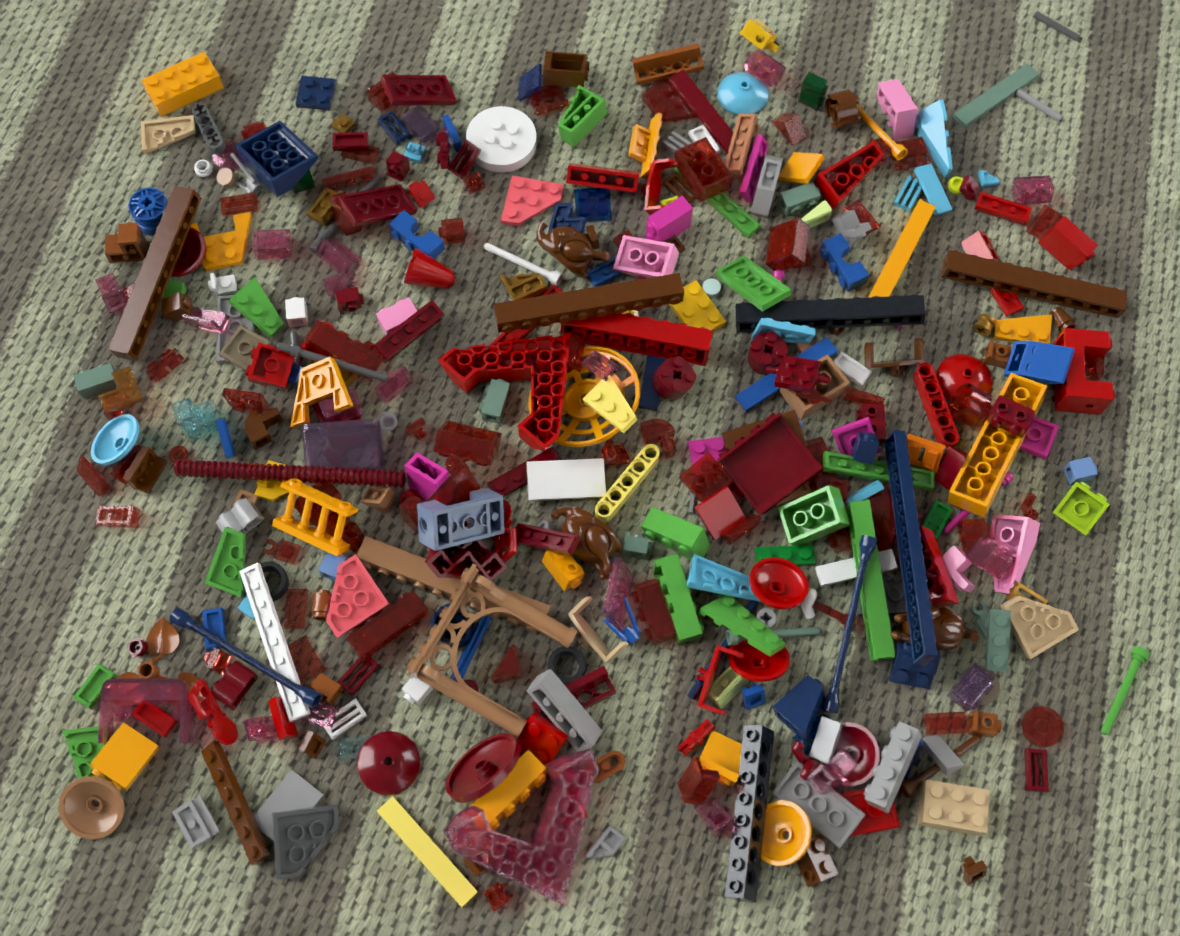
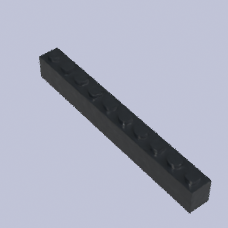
(837, 312)

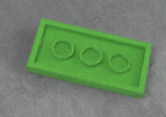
(753, 283)

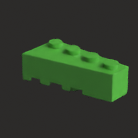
(678, 598)

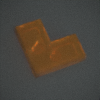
(125, 394)

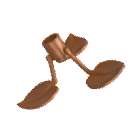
(160, 640)

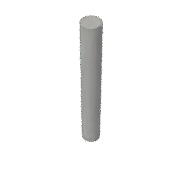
(1039, 105)

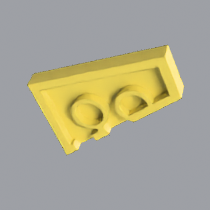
(611, 404)

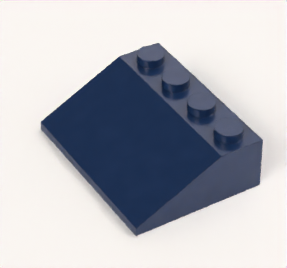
(276, 157)

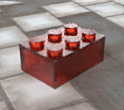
(703, 169)
(468, 441)

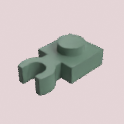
(982, 622)

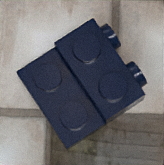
(905, 672)

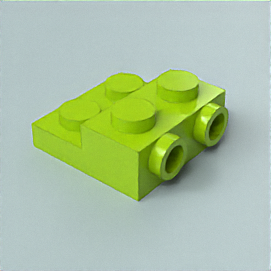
(1081, 507)

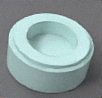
(711, 287)

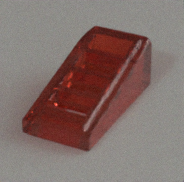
(130, 516)

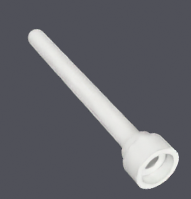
(554, 277)

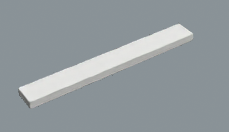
(273, 638)

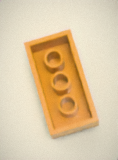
(182, 83)
(514, 788)

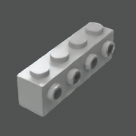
(564, 710)
(893, 766)

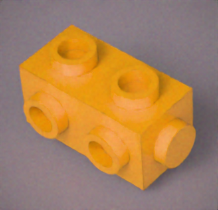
(563, 569)

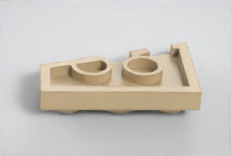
(165, 131)

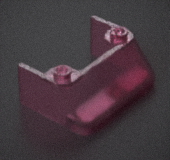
(121, 694)

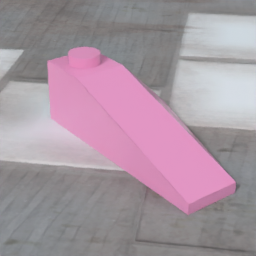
(1019, 537)

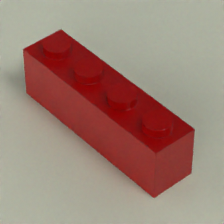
(603, 177)

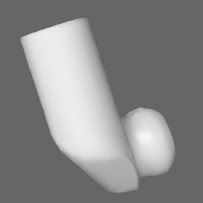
(808, 602)

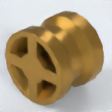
(984, 325)

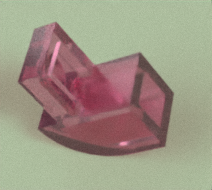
(111, 293)
(833, 774)

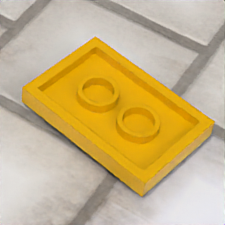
(698, 308)

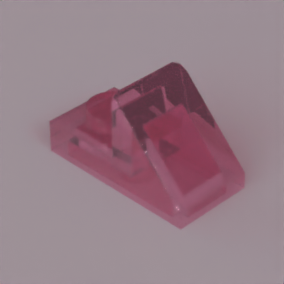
(260, 729)

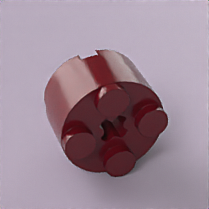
(766, 350)
(673, 378)

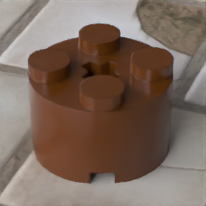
(843, 108)

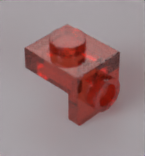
(614, 454)

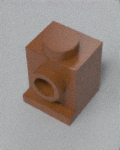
(997, 354)
(327, 687)
(978, 727)

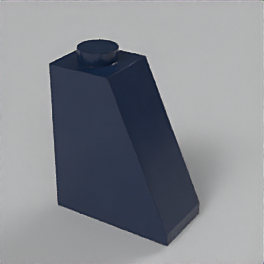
(801, 706)

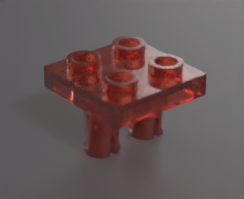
(705, 477)

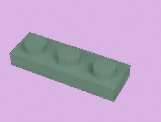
(998, 640)

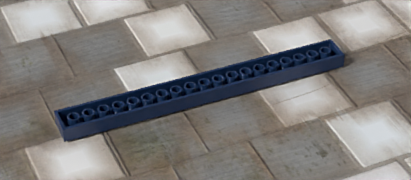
(910, 549)

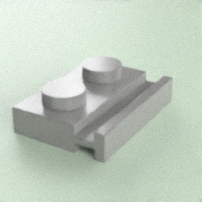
(196, 822)

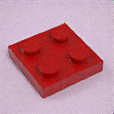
(541, 738)

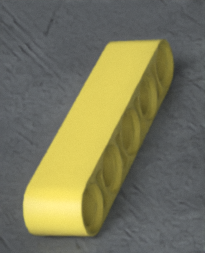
(630, 475)

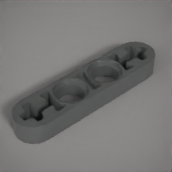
(207, 128)

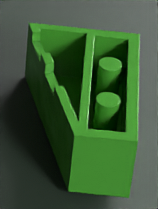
(581, 116)
(676, 533)

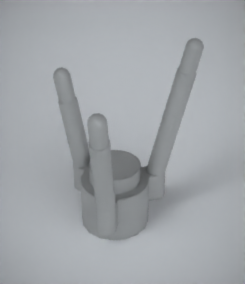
(253, 184)

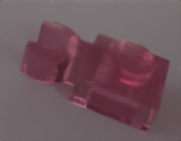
(336, 282)

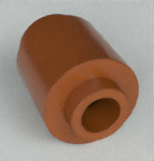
(321, 604)

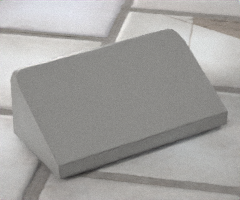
(941, 754)

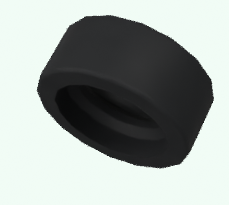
(284, 583)
(567, 651)

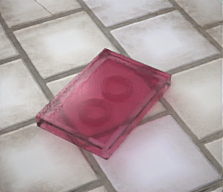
(618, 589)

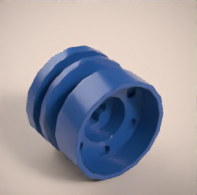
(147, 209)

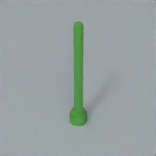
(1139, 656)

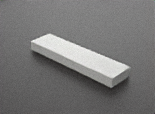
(845, 569)

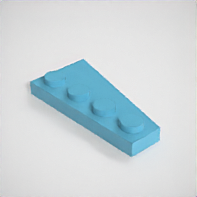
(718, 579)

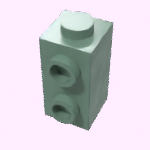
(799, 199)
(95, 380)
(496, 400)

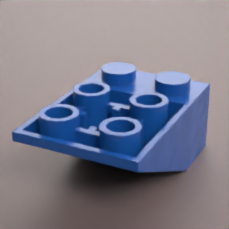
(1039, 361)

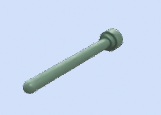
(734, 640)

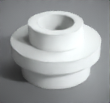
(203, 164)

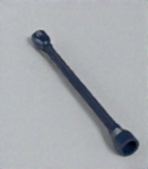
(867, 546)
(307, 695)

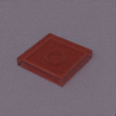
(305, 659)

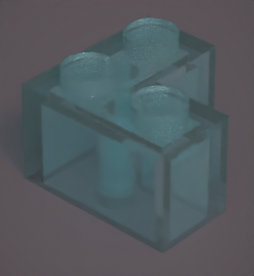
(195, 419)

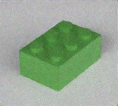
(814, 515)

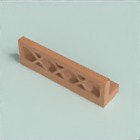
(741, 144)

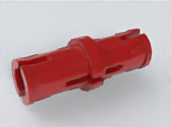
(696, 737)

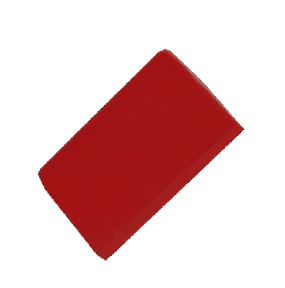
(284, 728)

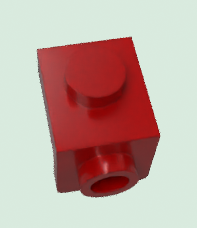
(421, 193)

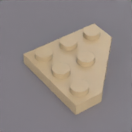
(1038, 624)

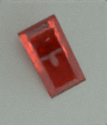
(790, 127)
(509, 667)

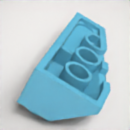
(931, 128)

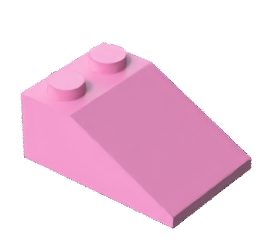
(645, 257)

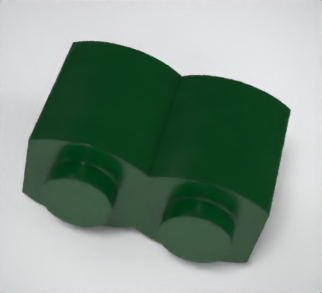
(813, 91)

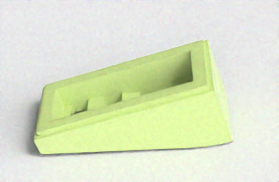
(818, 215)

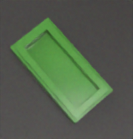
(91, 689)

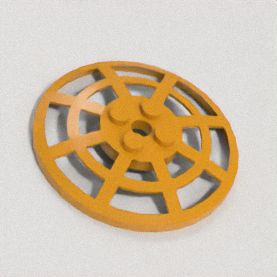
(580, 411)

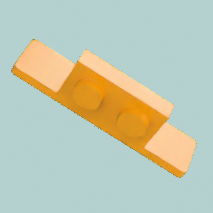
(644, 143)

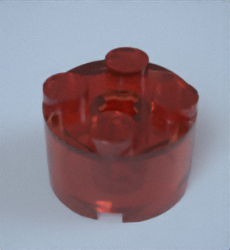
(970, 405)

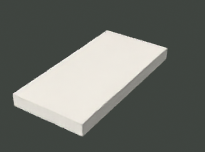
(566, 479)

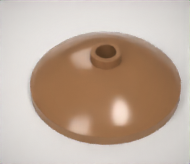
(86, 817)

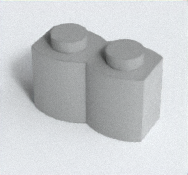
(242, 516)

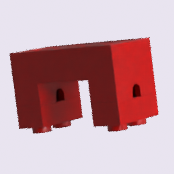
(1077, 393)

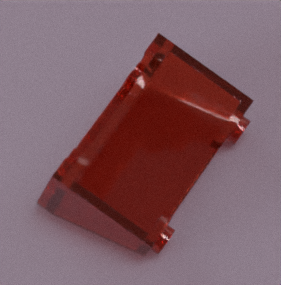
(451, 492)

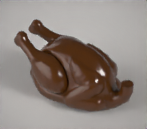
(570, 248)
(596, 538)
(948, 628)

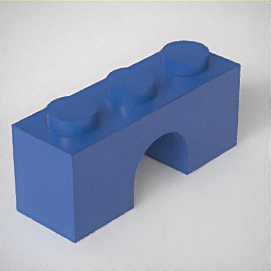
(403, 229)
(849, 275)

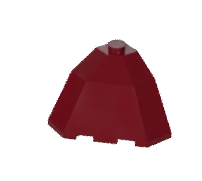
(454, 560)

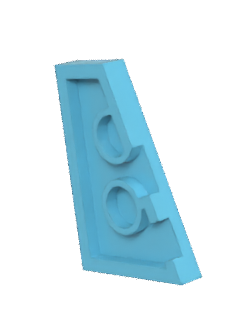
(789, 332)

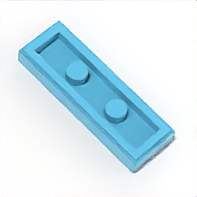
(933, 189)

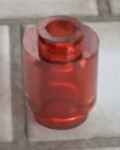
(251, 129)

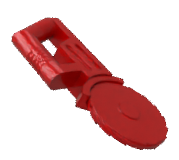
(508, 538)
(222, 726)

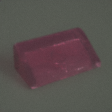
(394, 386)

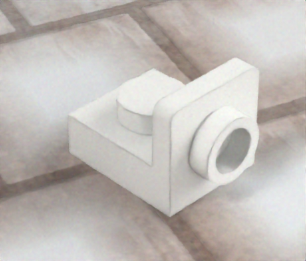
(222, 285)

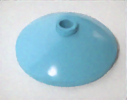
(742, 93)
(115, 440)

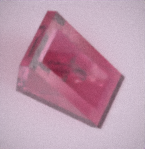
(714, 816)

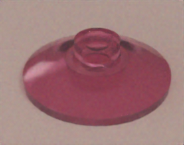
(225, 160)

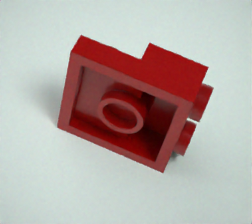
(269, 366)

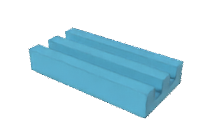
(914, 183)
(865, 492)

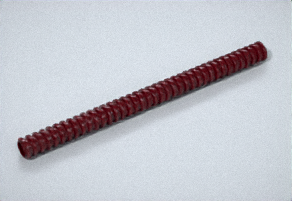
(281, 472)

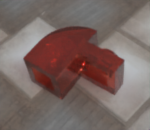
(659, 431)

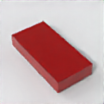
(155, 718)

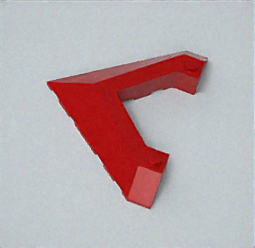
(535, 359)

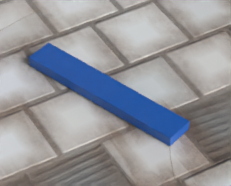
(765, 387)

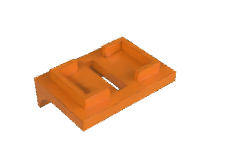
(932, 454)

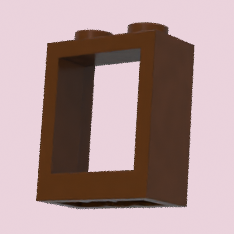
(565, 69)

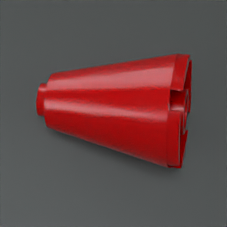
(428, 272)

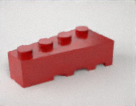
(844, 176)
(939, 582)

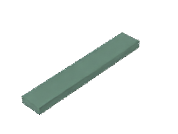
(995, 95)

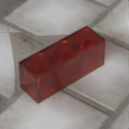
(653, 612)

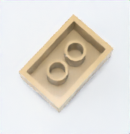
(953, 807)

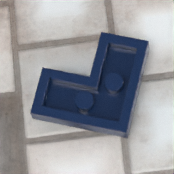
(563, 217)

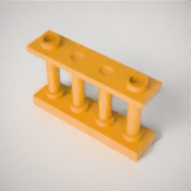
(303, 530)

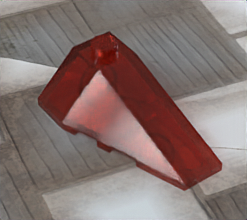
(351, 532)

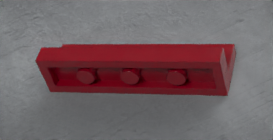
(409, 331)
(584, 685)

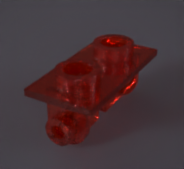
(576, 353)
(168, 359)
(121, 468)

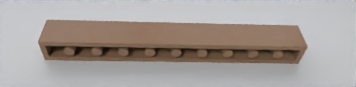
(413, 569)

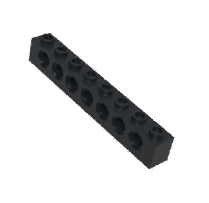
(749, 814)

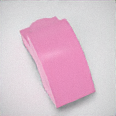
(956, 564)

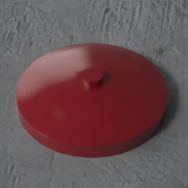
(483, 768)

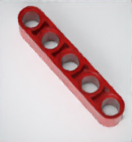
(936, 398)

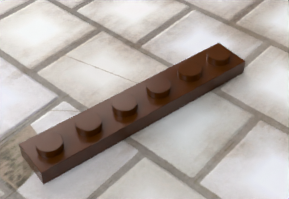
(235, 803)

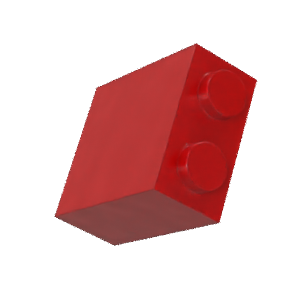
(1068, 244)

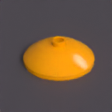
(780, 819)

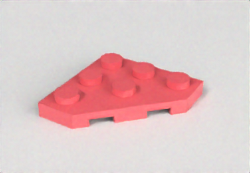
(529, 199)
(353, 597)

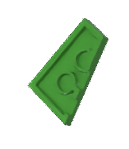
(257, 308)
(228, 562)
(84, 748)

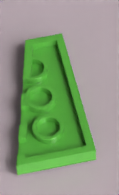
(743, 624)

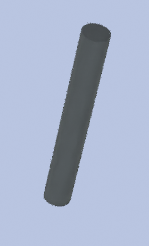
(1060, 28)

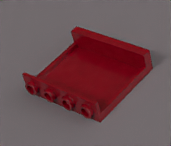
(769, 463)

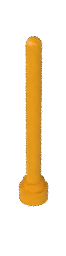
(898, 151)

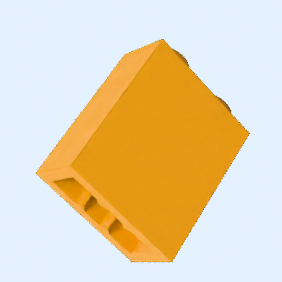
(123, 757)

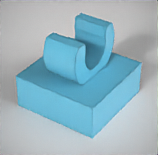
(415, 152)

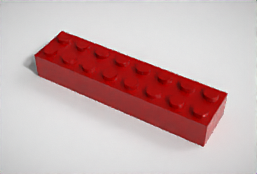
(644, 336)

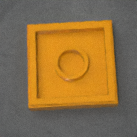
(801, 167)

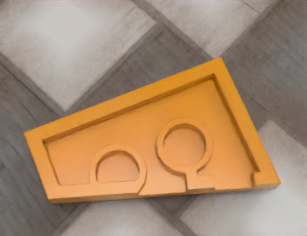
(1024, 328)

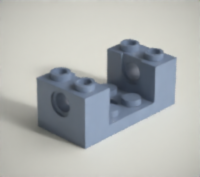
(444, 525)

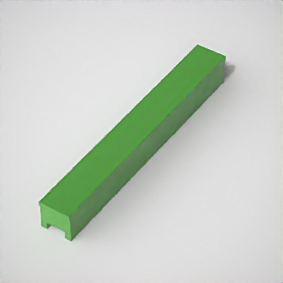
(872, 593)

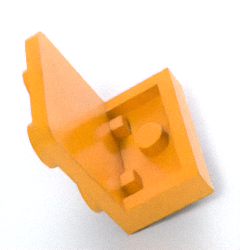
(722, 756)

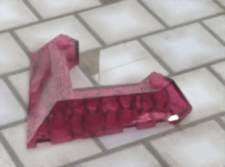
(548, 859)

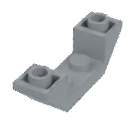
(766, 185)

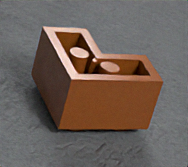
(126, 245)

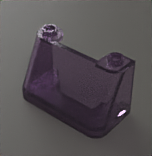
(344, 444)

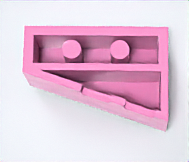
(898, 107)

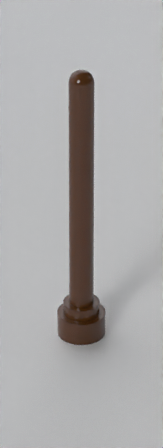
(909, 787)

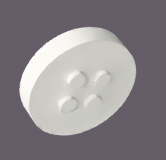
(504, 138)

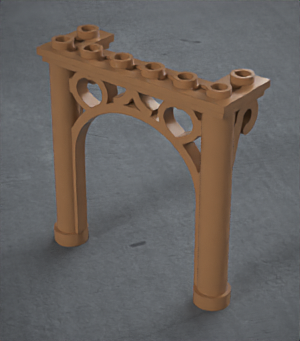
(507, 605)

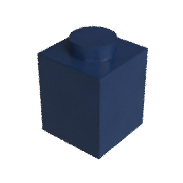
(865, 447)

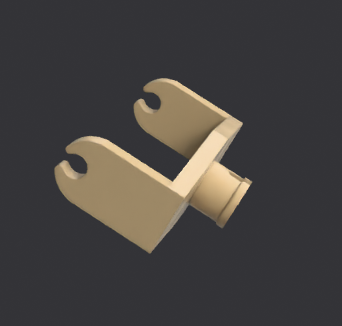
(589, 636)

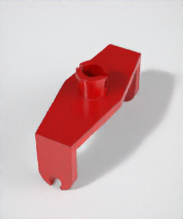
(653, 185)
(709, 675)

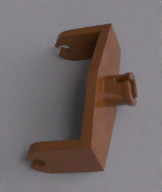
(894, 365)

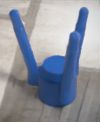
(627, 634)

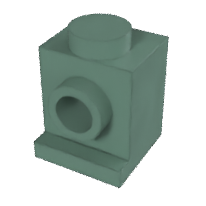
(636, 546)

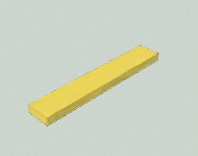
(427, 852)

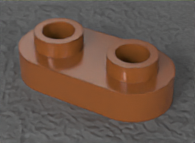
(605, 767)

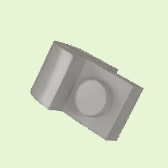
(850, 227)

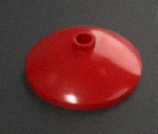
(952, 374)
(782, 576)
(757, 665)

